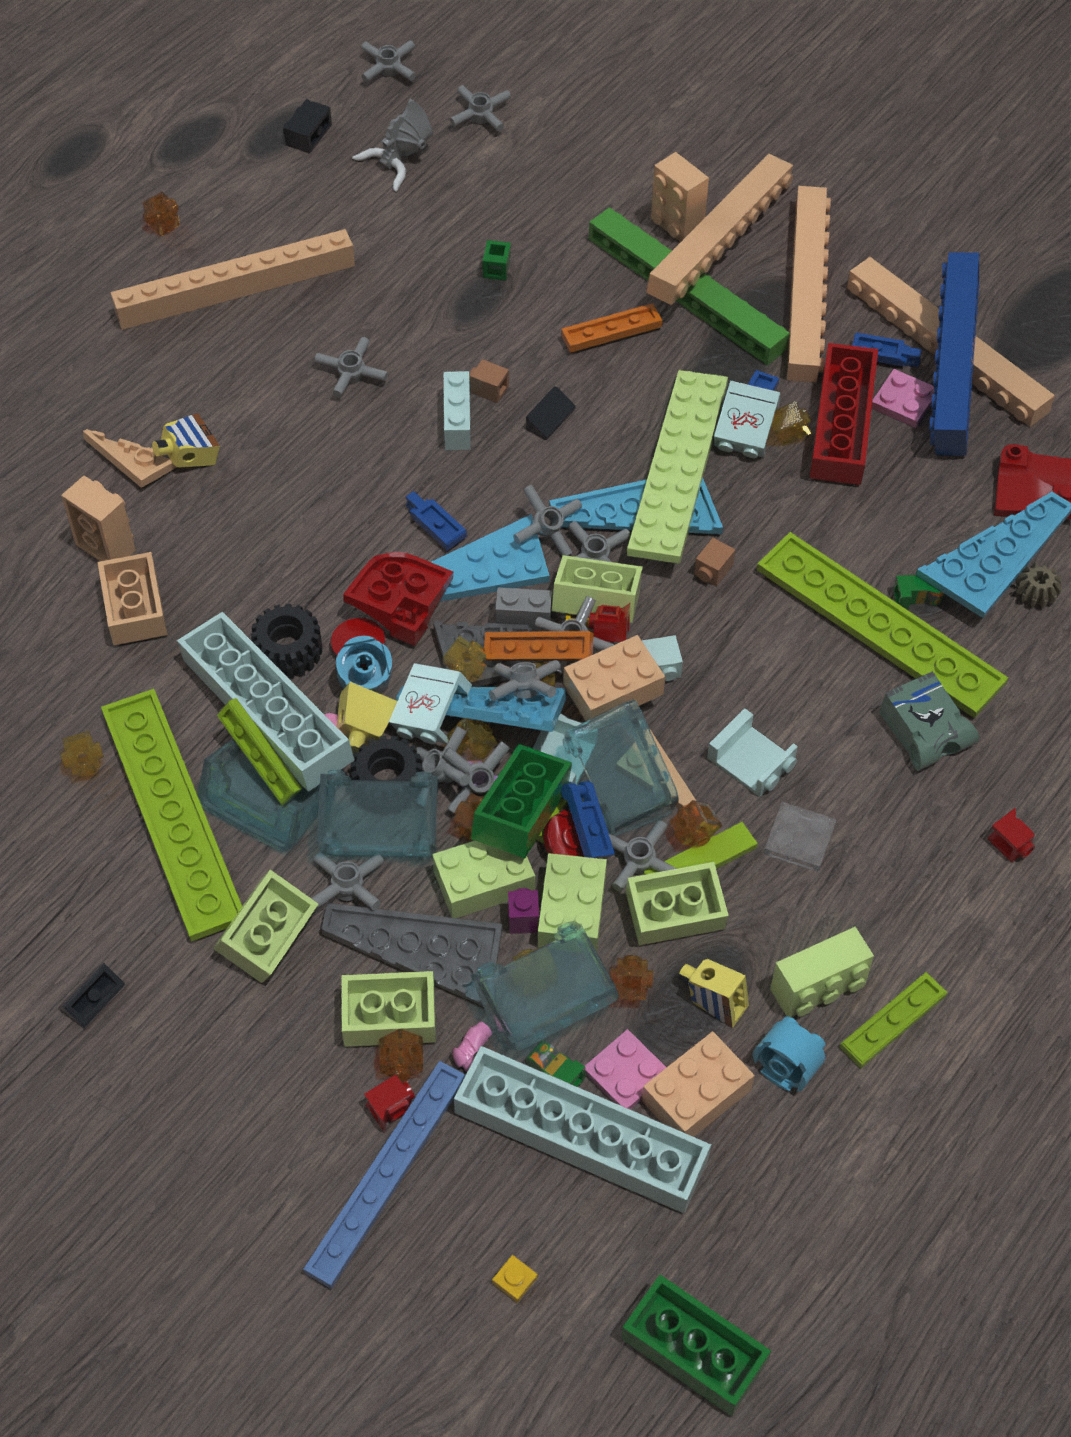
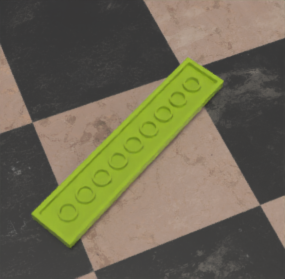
(881, 623)
(173, 814)

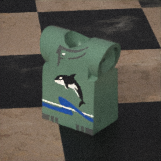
(927, 721)

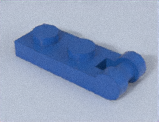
(588, 819)

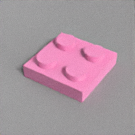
(904, 398)
(624, 1070)

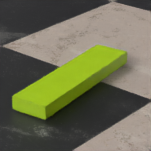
(259, 751)
(720, 849)
(893, 1020)

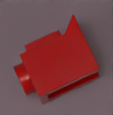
(610, 622)
(1012, 837)
(389, 1100)

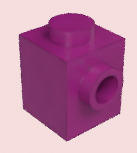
(523, 911)

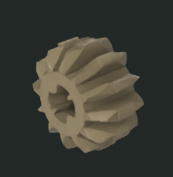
(1038, 585)

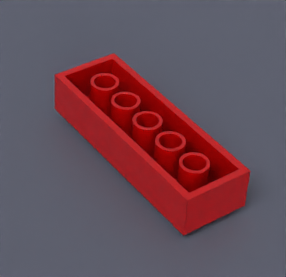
(844, 414)

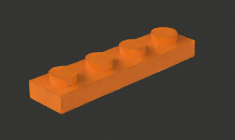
(611, 327)
(538, 646)

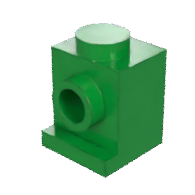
(496, 260)

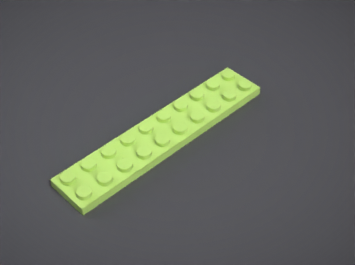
(678, 467)

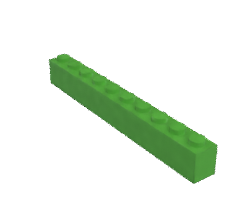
(705, 299)

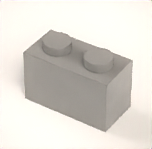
(522, 606)

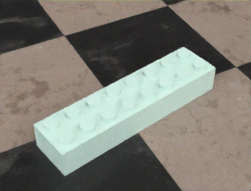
(284, 715)
(582, 1129)

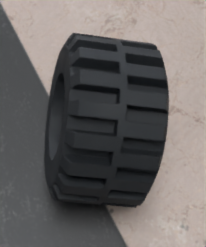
(285, 623)
(386, 755)

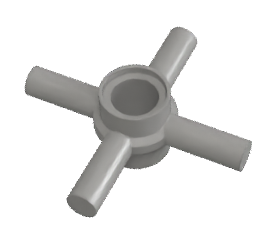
(388, 61)
(480, 108)
(351, 367)
(539, 525)
(596, 545)
(574, 625)
(524, 680)
(440, 766)
(470, 769)
(638, 846)
(347, 880)

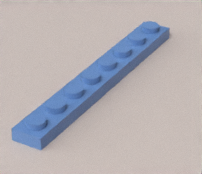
(384, 1175)

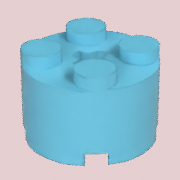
(369, 652)
(790, 1054)

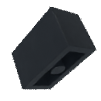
(307, 126)

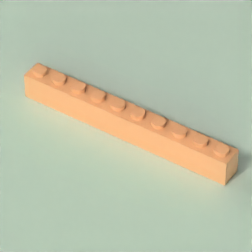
(719, 229)
(233, 279)
(807, 285)
(920, 320)

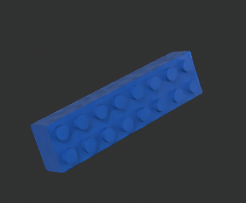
(955, 354)

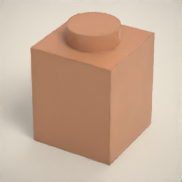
(489, 381)
(714, 562)

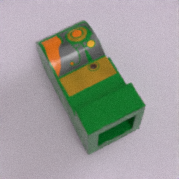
(914, 590)
(550, 1061)

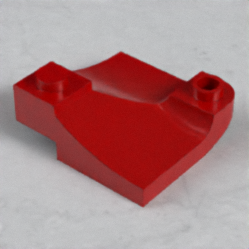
(1028, 477)
(399, 592)

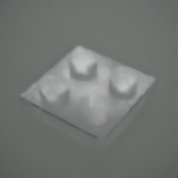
(800, 836)

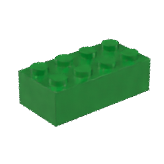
(520, 801)
(695, 1345)

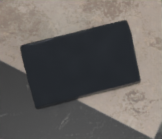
(549, 413)
(91, 995)

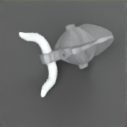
(403, 137)

